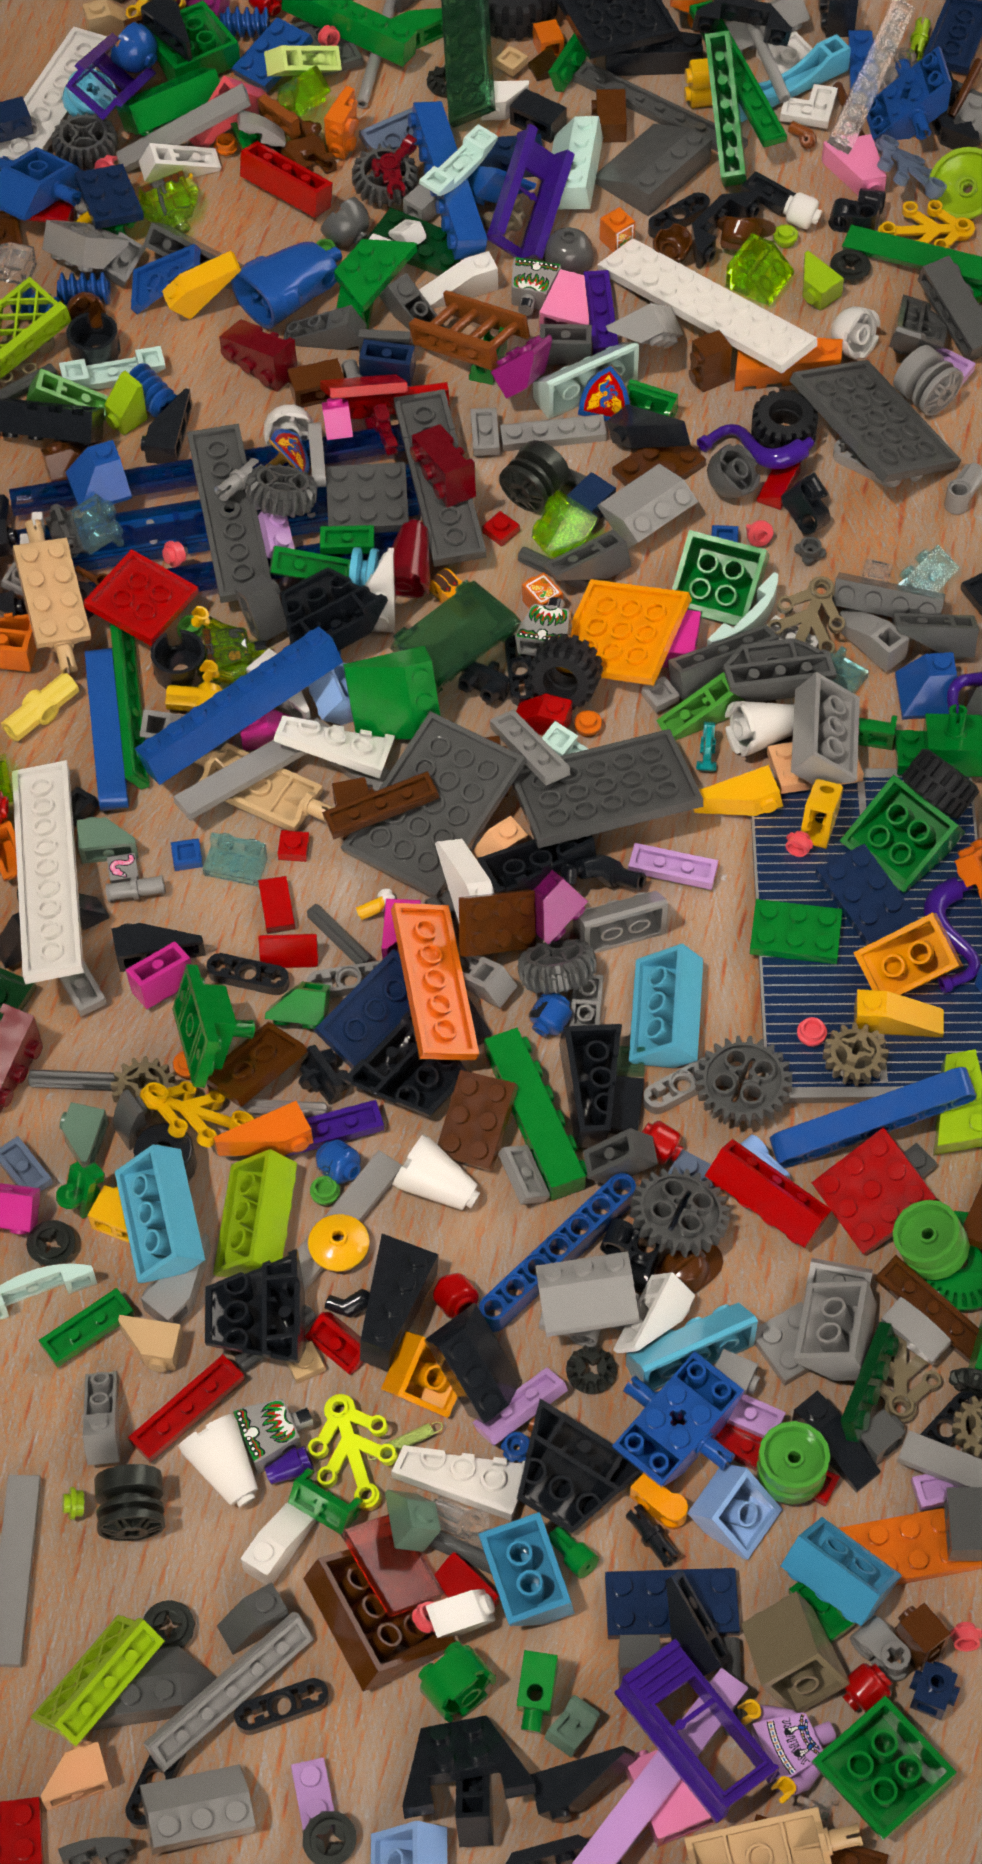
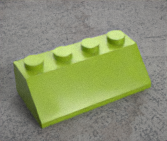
(255, 1213)

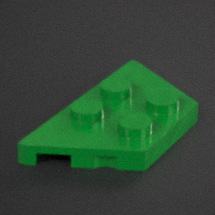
(371, 268)

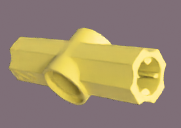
(40, 707)

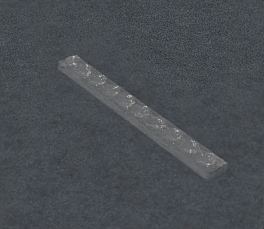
(870, 76)

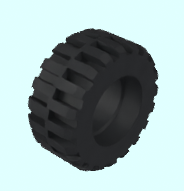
(517, 17)

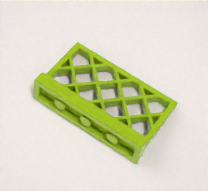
(42, 329)
(82, 1704)

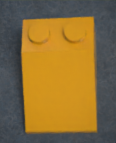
(909, 957)

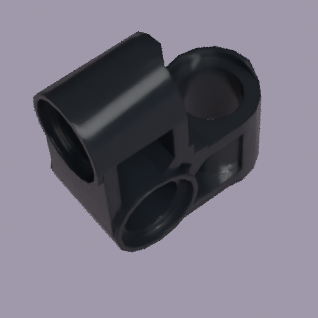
(860, 213)
(805, 501)
(623, 1238)

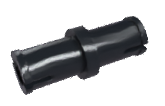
(653, 1536)

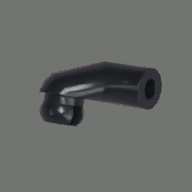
(350, 1306)

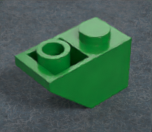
(303, 1004)

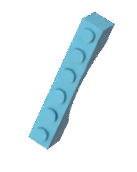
(822, 63)

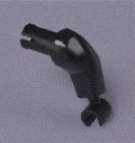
(605, 870)

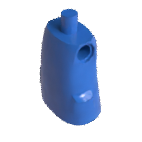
(284, 281)

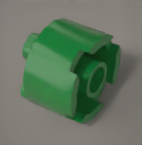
(456, 1681)

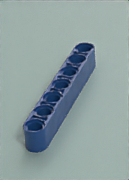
(106, 730)
(866, 1118)
(561, 1238)

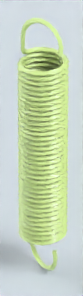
(410, 1439)

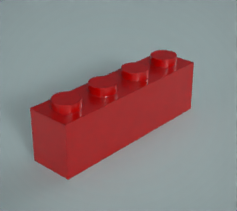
(286, 179)
(768, 1193)

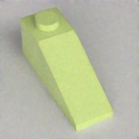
(296, 59)

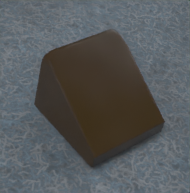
(542, 63)

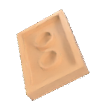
(780, 760)

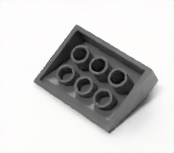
(655, 166)

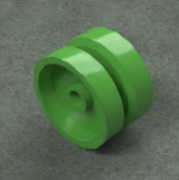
(931, 1239)
(793, 1462)

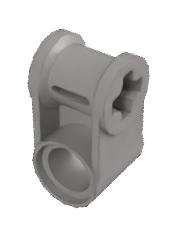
(878, 1645)

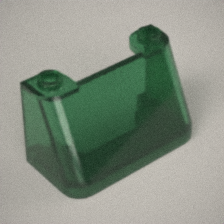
(459, 631)

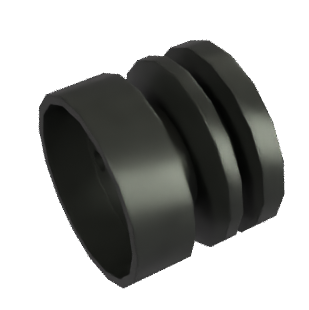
(534, 476)
(129, 1502)

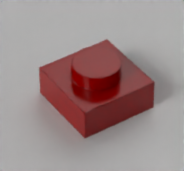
(500, 528)
(293, 846)

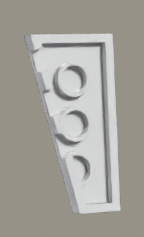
(346, 748)
(462, 1478)

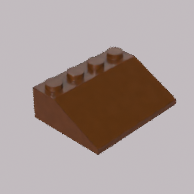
(371, 1642)

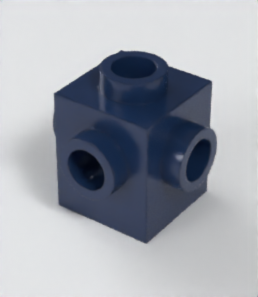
(934, 1689)

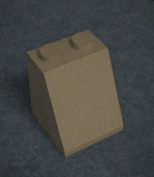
(793, 1654)

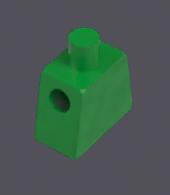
(537, 1674)

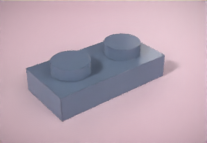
(23, 1166)

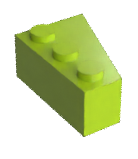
(961, 1126)

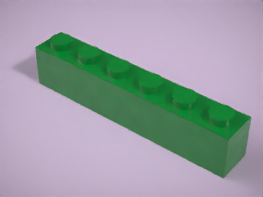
(358, 26)
(726, 108)
(535, 1114)

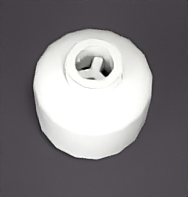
(802, 210)

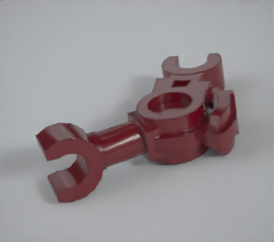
(390, 166)
(381, 423)

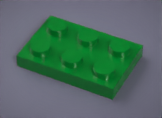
(796, 931)

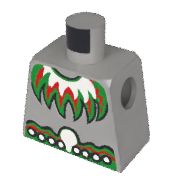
(531, 283)
(541, 624)
(270, 1430)

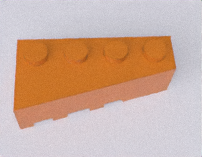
(755, 373)

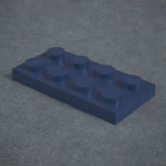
(958, 34)
(865, 894)
(367, 1012)
(640, 1601)

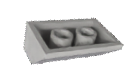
(82, 244)
(649, 325)
(647, 504)
(623, 921)
(587, 1294)
(836, 1328)
(197, 1809)

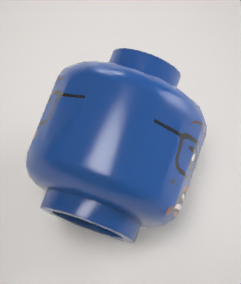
(338, 1161)

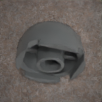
(348, 224)
(570, 249)
(733, 472)

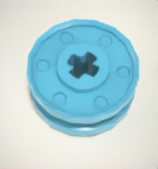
(94, 89)
(362, 569)

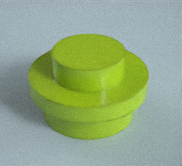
(785, 236)
(73, 1503)

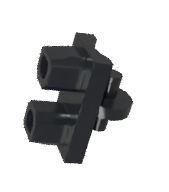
(486, 679)
(320, 1076)

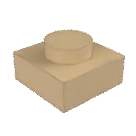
(511, 61)
(309, 1365)

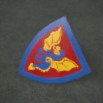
(604, 394)
(290, 449)

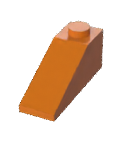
(279, 1130)

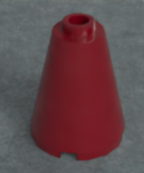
(412, 560)

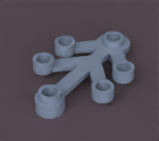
(907, 163)

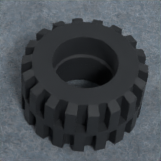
(787, 409)
(573, 656)
(940, 783)

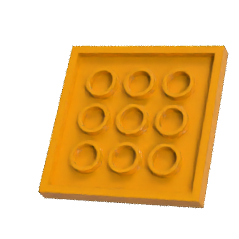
(629, 627)

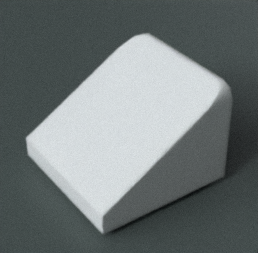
(408, 232)

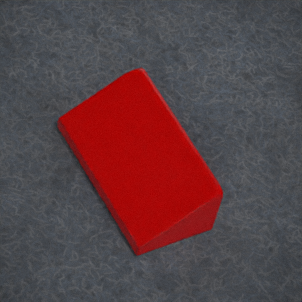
(57, 211)
(776, 484)
(289, 950)
(336, 1341)
(457, 1578)

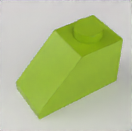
(820, 282)
(126, 404)

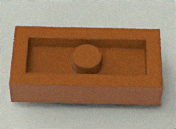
(280, 116)

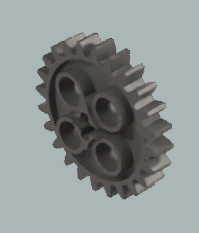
(718, 1072)
(700, 1223)

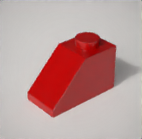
(544, 710)

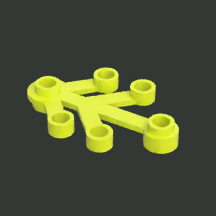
(350, 1446)

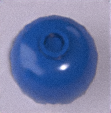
(136, 49)

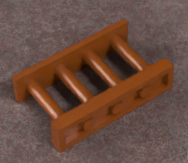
(469, 347)

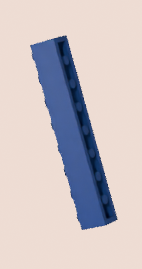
(457, 208)
(238, 705)

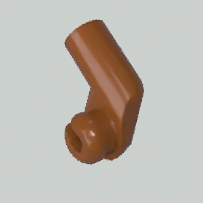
(805, 134)

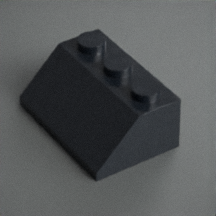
(474, 1364)

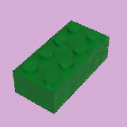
(168, 101)

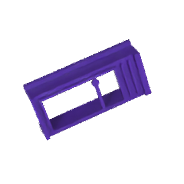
(98, 58)
(553, 173)
(655, 1681)

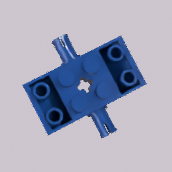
(912, 99)
(36, 183)
(694, 1395)

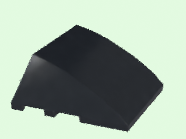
(333, 605)
(401, 1076)
(259, 1311)
(570, 1469)

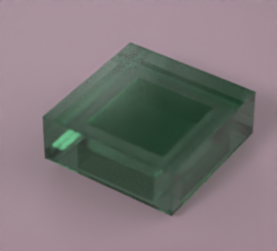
(626, 1068)

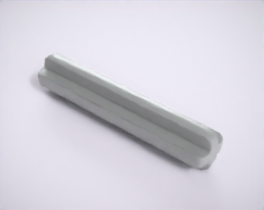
(259, 1107)

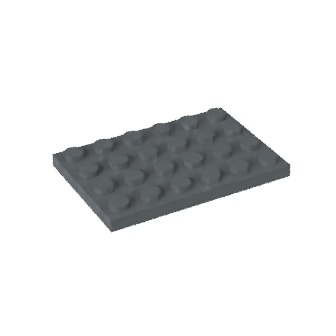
(875, 420)
(470, 781)
(609, 789)

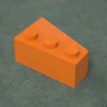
(16, 643)

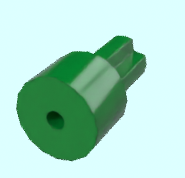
(577, 1556)

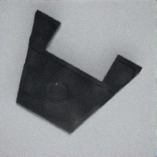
(458, 1753)

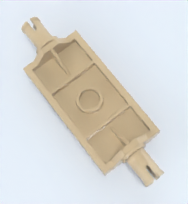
(51, 594)
(279, 798)
(774, 1840)

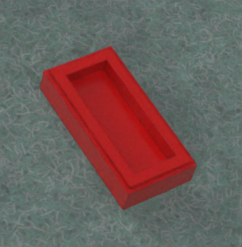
(276, 904)

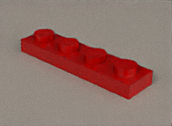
(362, 406)
(186, 1408)

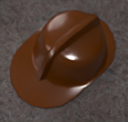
(737, 230)
(693, 1270)

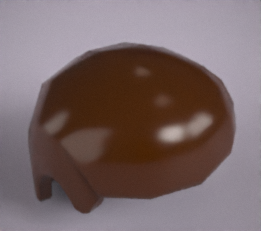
(673, 242)
(87, 302)

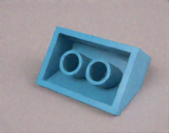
(840, 1571)
(526, 1572)

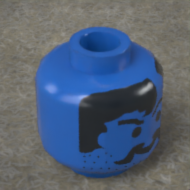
(550, 1014)

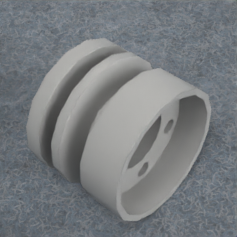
(928, 380)

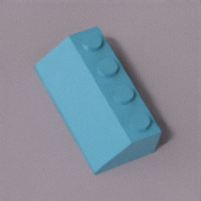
(666, 1008)
(159, 1214)
(726, 1328)

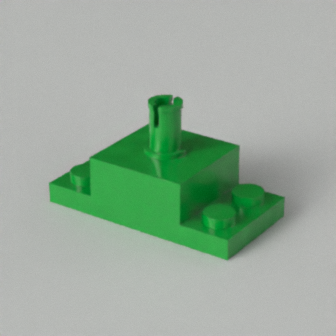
(950, 736)
(206, 1024)

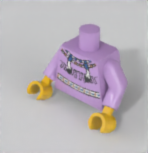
(789, 1743)

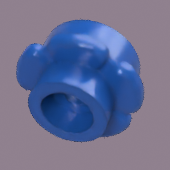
(515, 1439)

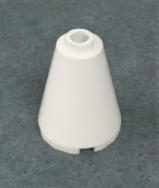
(757, 725)
(436, 1176)
(222, 1460)

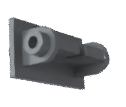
(62, 525)

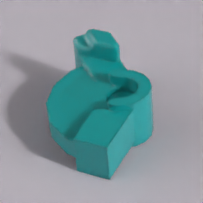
(707, 747)

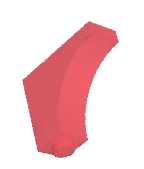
(207, 137)

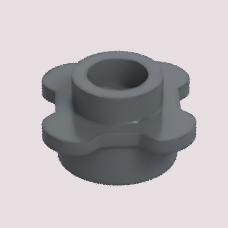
(810, 549)

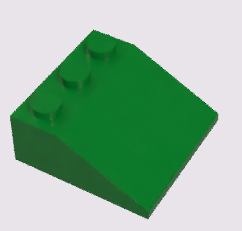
(209, 42)
(720, 576)
(392, 692)
(903, 833)
(885, 1768)

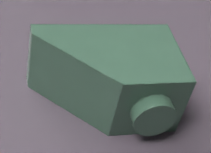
(102, 839)
(84, 1131)
(412, 1520)

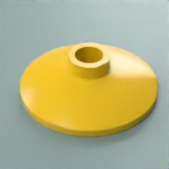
(341, 1254)

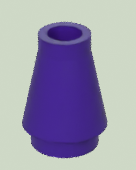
(289, 1465)

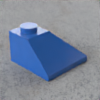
(488, 182)
(100, 473)
(924, 685)

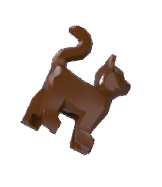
(309, 148)

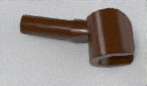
(92, 577)

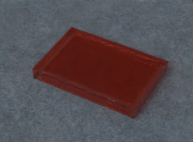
(396, 1575)

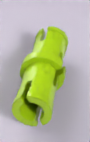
(920, 37)

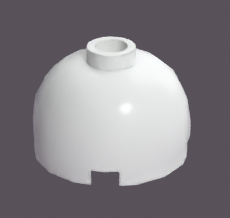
(857, 330)
(287, 417)

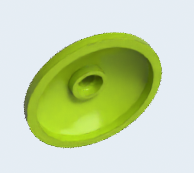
(961, 170)

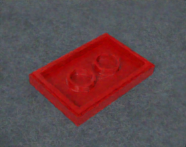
(363, 386)

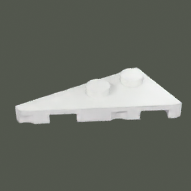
(384, 583)

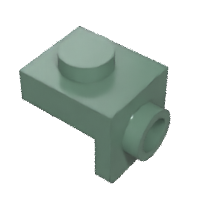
(573, 1726)

